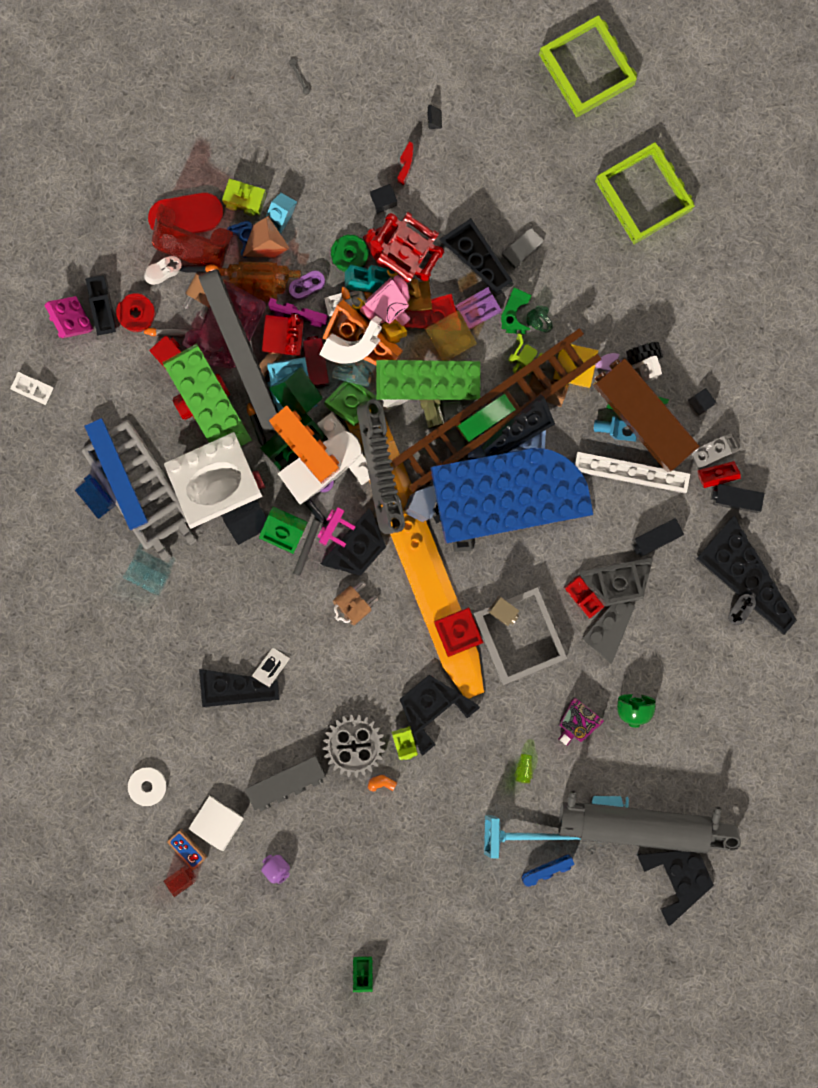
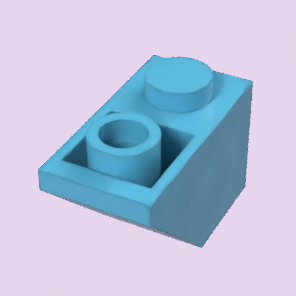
(281, 211)

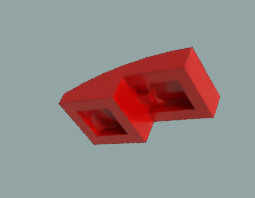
(406, 159)
(583, 597)

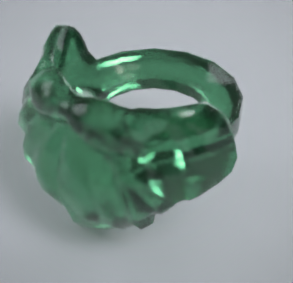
(534, 320)

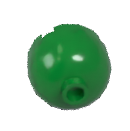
(636, 710)

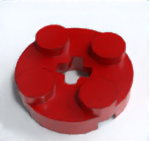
(128, 305)

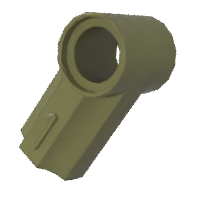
(432, 413)

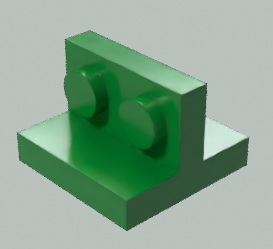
(283, 530)

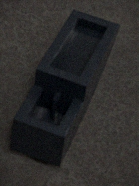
(101, 304)

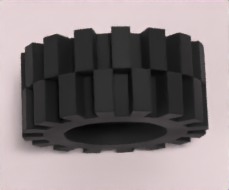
(643, 352)

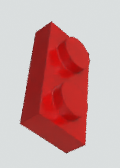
(719, 474)

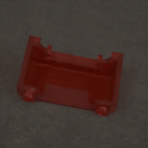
(187, 245)

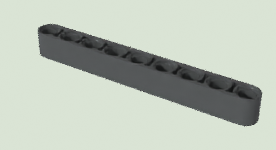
(239, 347)

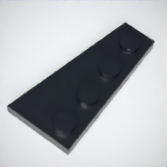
(524, 426)

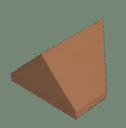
(265, 240)

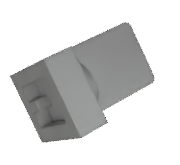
(715, 450)

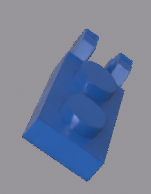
(547, 870)

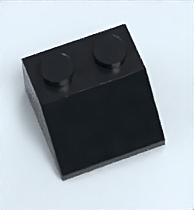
(245, 521)

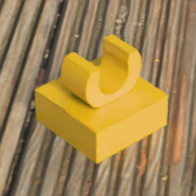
(394, 331)

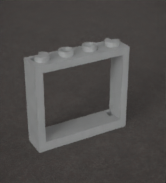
(553, 630)

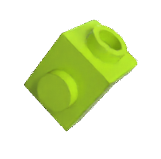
(404, 743)

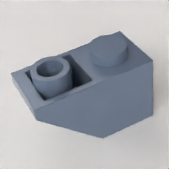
(421, 504)

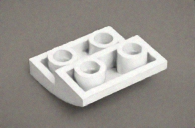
(216, 823)

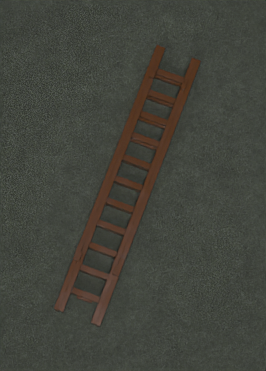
(487, 398)

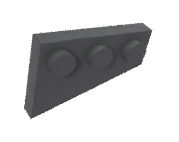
(609, 630)

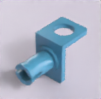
(615, 429)

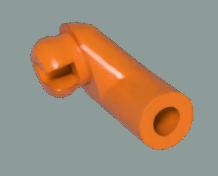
(380, 781)

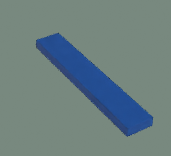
(116, 474)

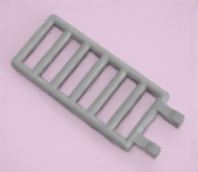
(157, 471)

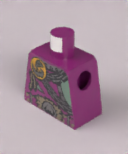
(578, 722)

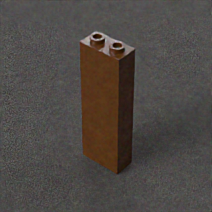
(645, 414)

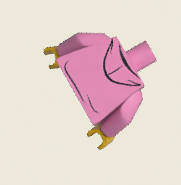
(387, 301)

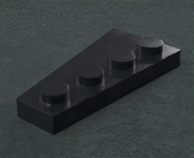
(230, 689)

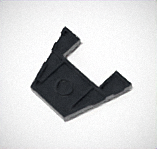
(426, 703)
(686, 875)

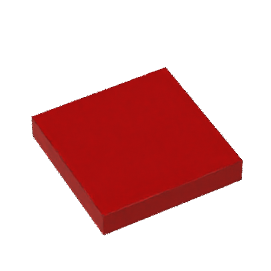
(458, 632)

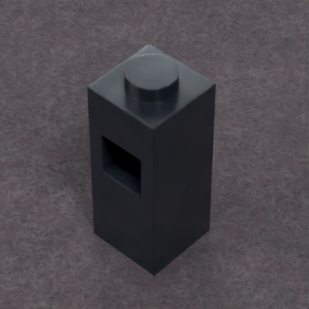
(737, 498)
(657, 537)

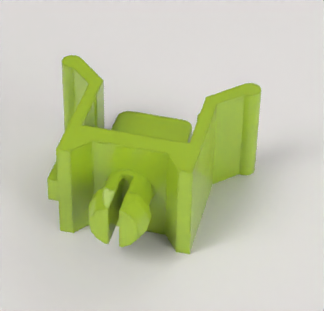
(525, 357)

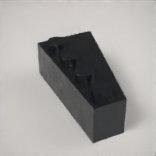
(476, 254)

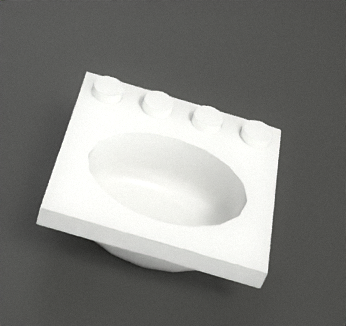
(212, 480)

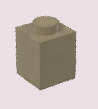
(504, 611)

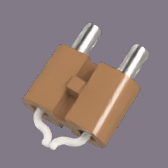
(196, 292)
(352, 605)

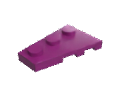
(317, 319)

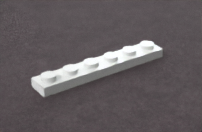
(632, 472)

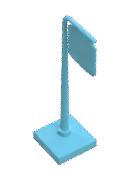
(494, 836)

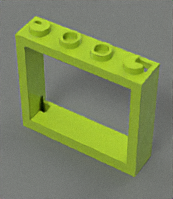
(562, 82)
(617, 206)

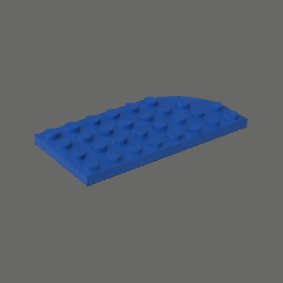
(508, 493)

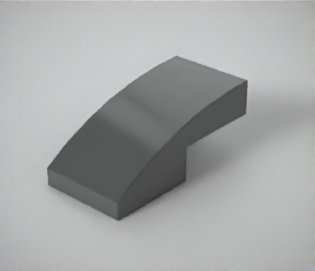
(522, 248)

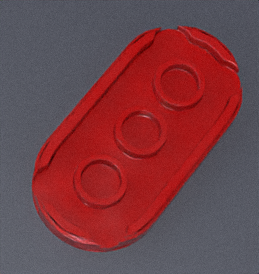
(193, 212)

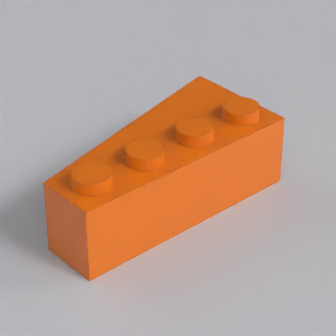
(352, 326)
(304, 445)

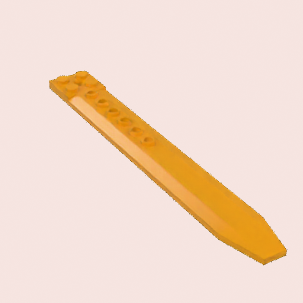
(429, 580)

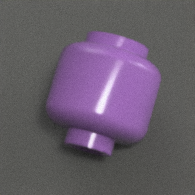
(275, 869)

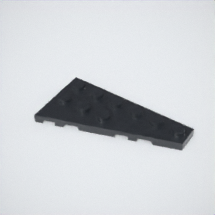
(741, 569)

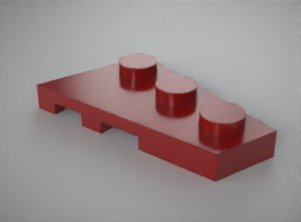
(440, 308)

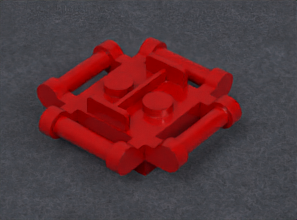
(407, 248)

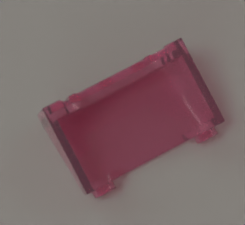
(210, 337)

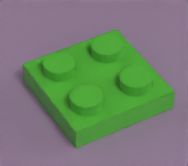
(346, 400)

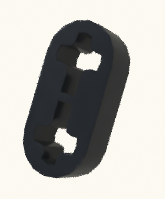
(739, 606)

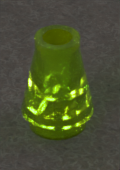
(524, 769)

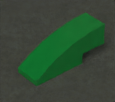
(486, 418)

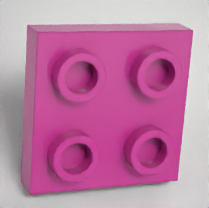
(68, 317)
(326, 533)

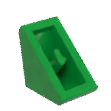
(363, 974)

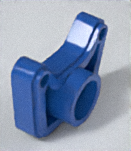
(243, 231)

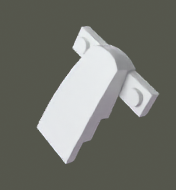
(343, 446)

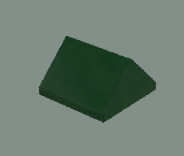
(297, 392)

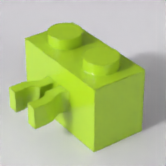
(244, 197)

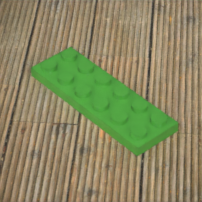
(427, 380)
(205, 395)

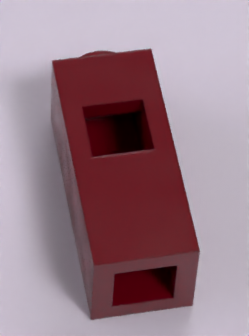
(316, 363)

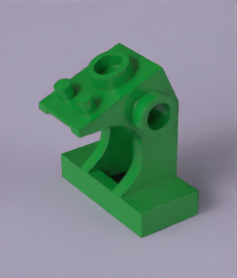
(516, 300)

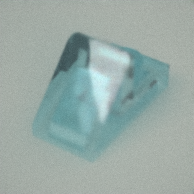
(357, 373)

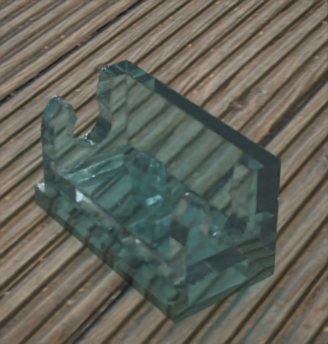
(146, 577)

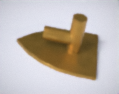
(419, 296)

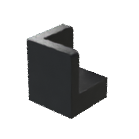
(383, 198)

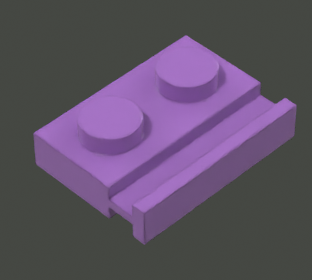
(478, 308)

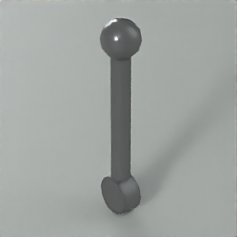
(292, 63)

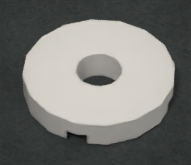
(158, 782)

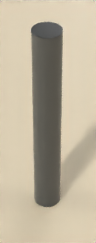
(306, 548)

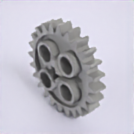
(352, 727)

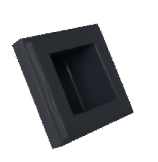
(434, 117)
(702, 401)

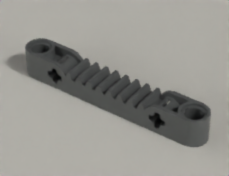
(379, 466)

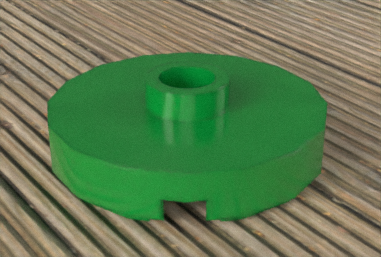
(345, 244)

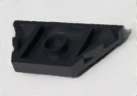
(361, 547)

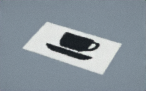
(270, 667)

